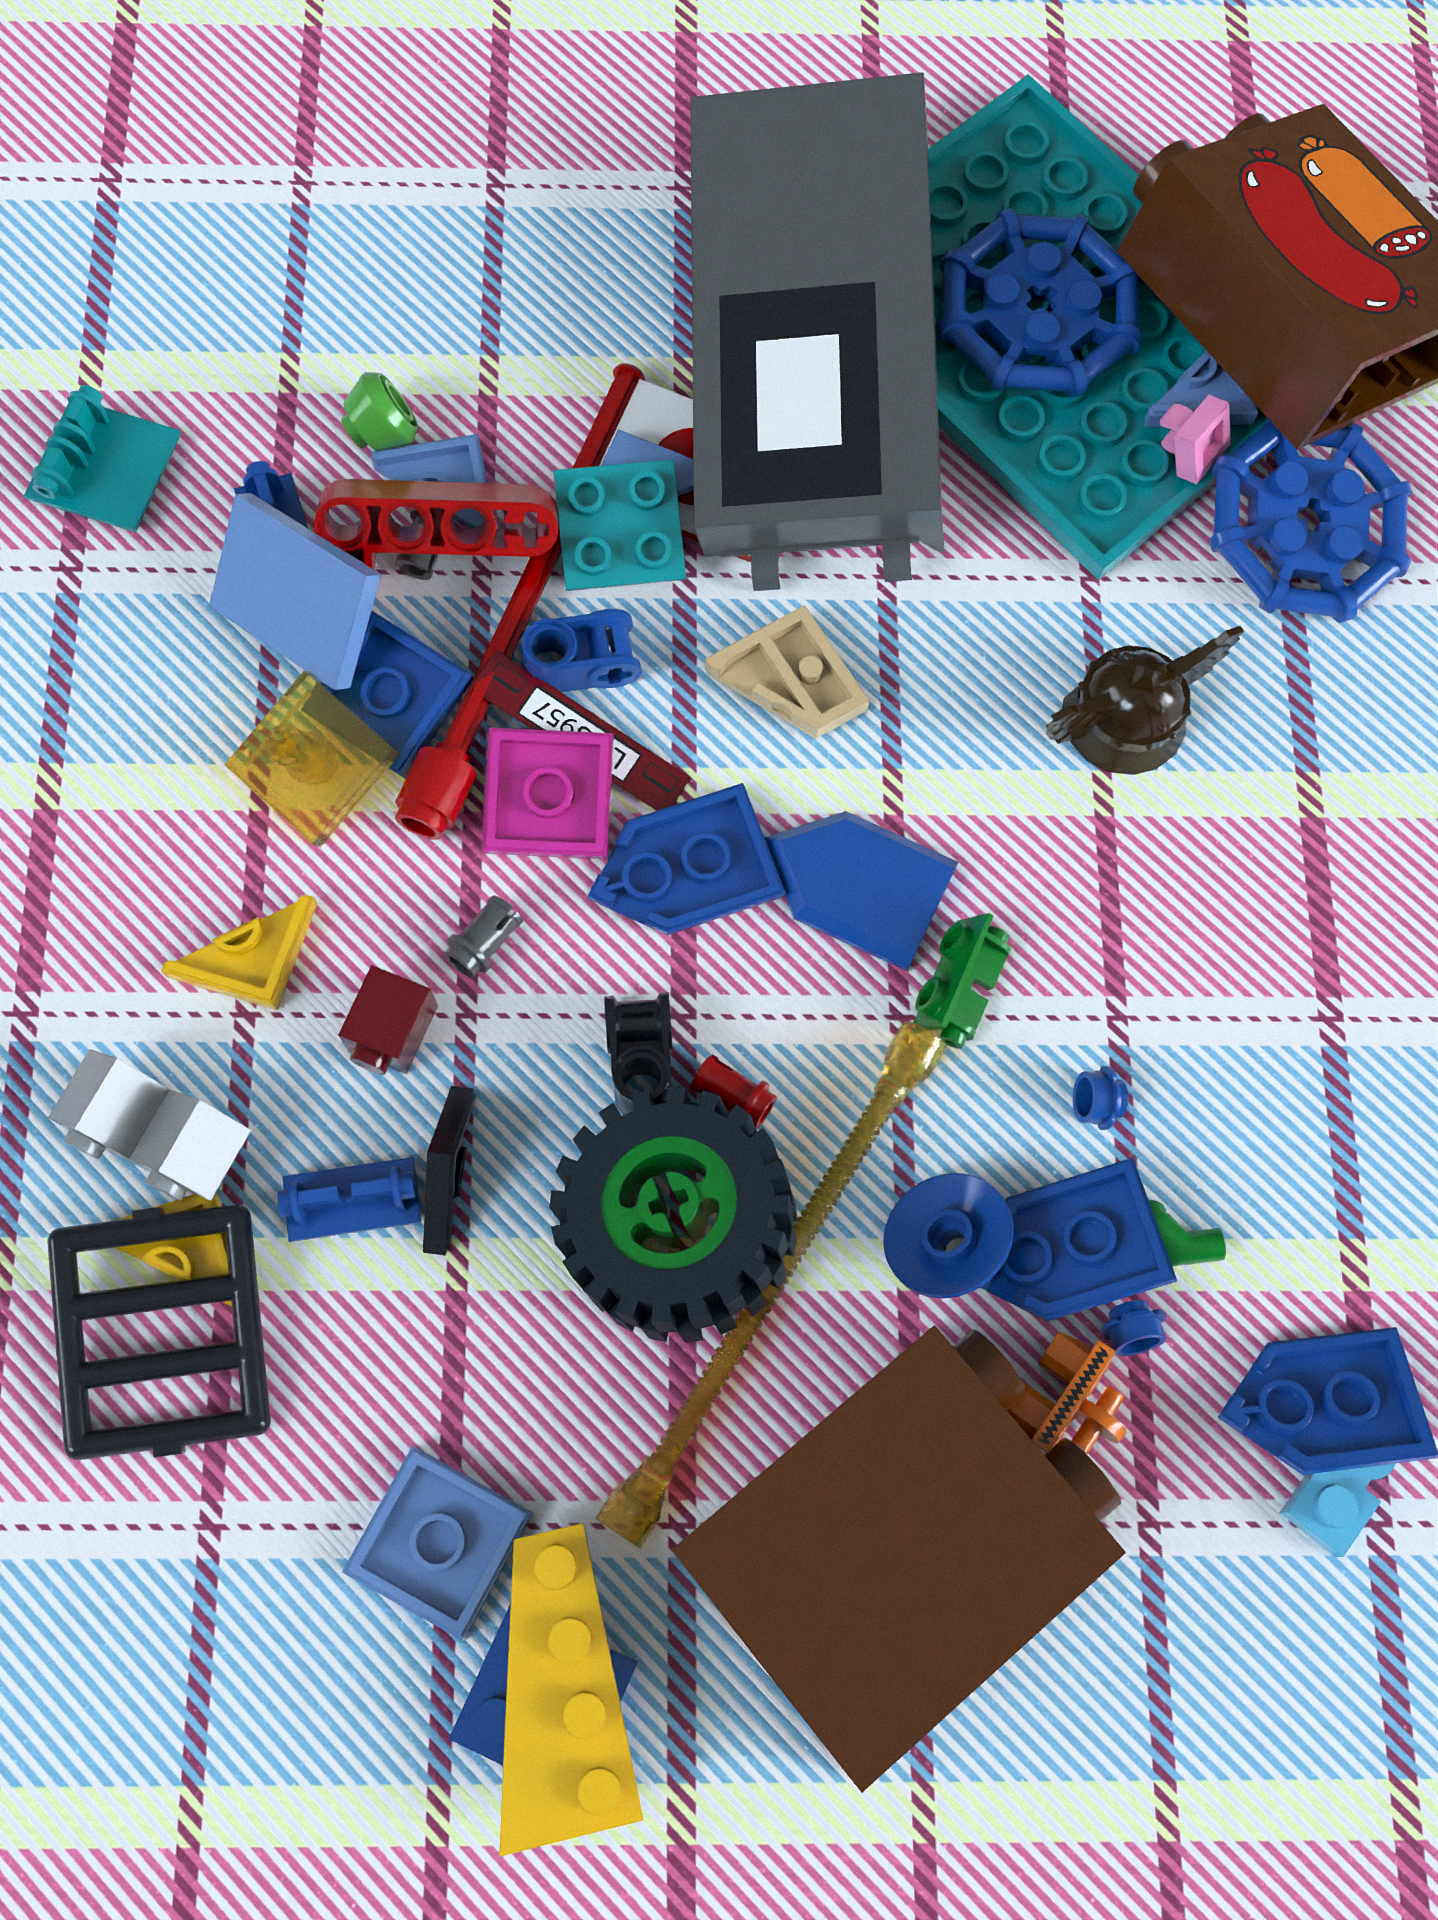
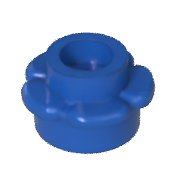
(1099, 1097)
(1134, 1328)

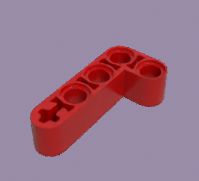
(438, 531)

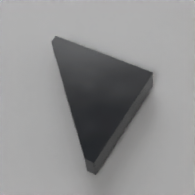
(446, 1169)

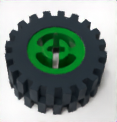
(605, 1235)

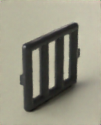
(73, 1307)

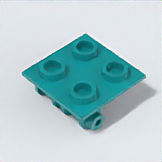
(102, 462)
(619, 525)

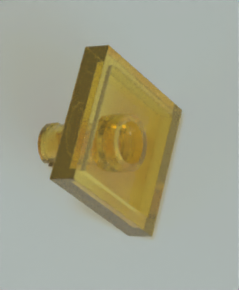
(312, 759)

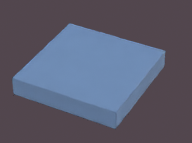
(437, 1543)

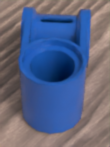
(584, 650)

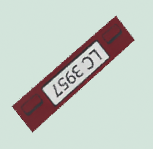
(547, 708)

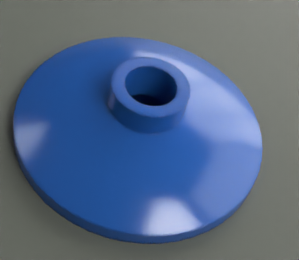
(933, 1216)

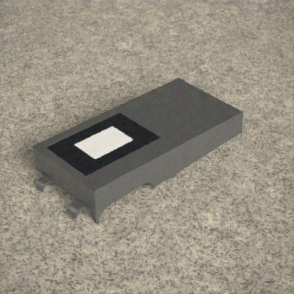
(814, 323)

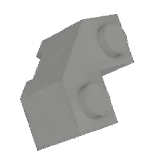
(149, 1125)

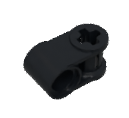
(639, 1044)

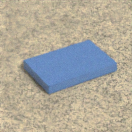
(294, 590)

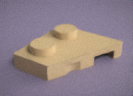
(792, 674)

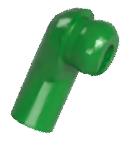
(1188, 1246)

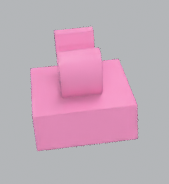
(1197, 436)

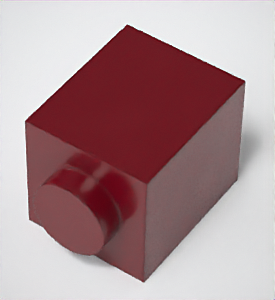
(387, 1021)

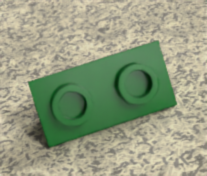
(969, 954)

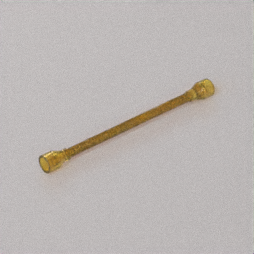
(638, 1500)

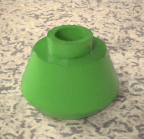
(378, 414)

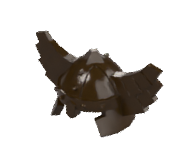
(1135, 705)

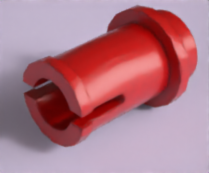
(734, 1089)

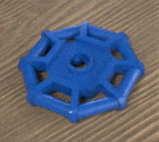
(1045, 274)
(1343, 514)

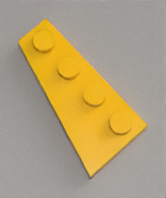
(564, 1719)

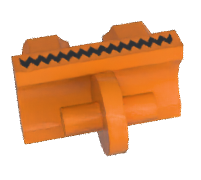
(1080, 1370)

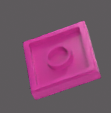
(548, 793)

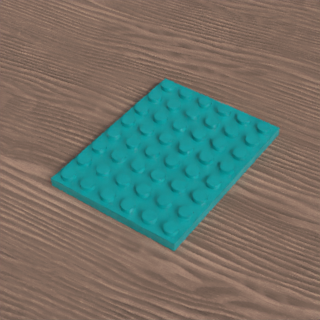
(1084, 459)

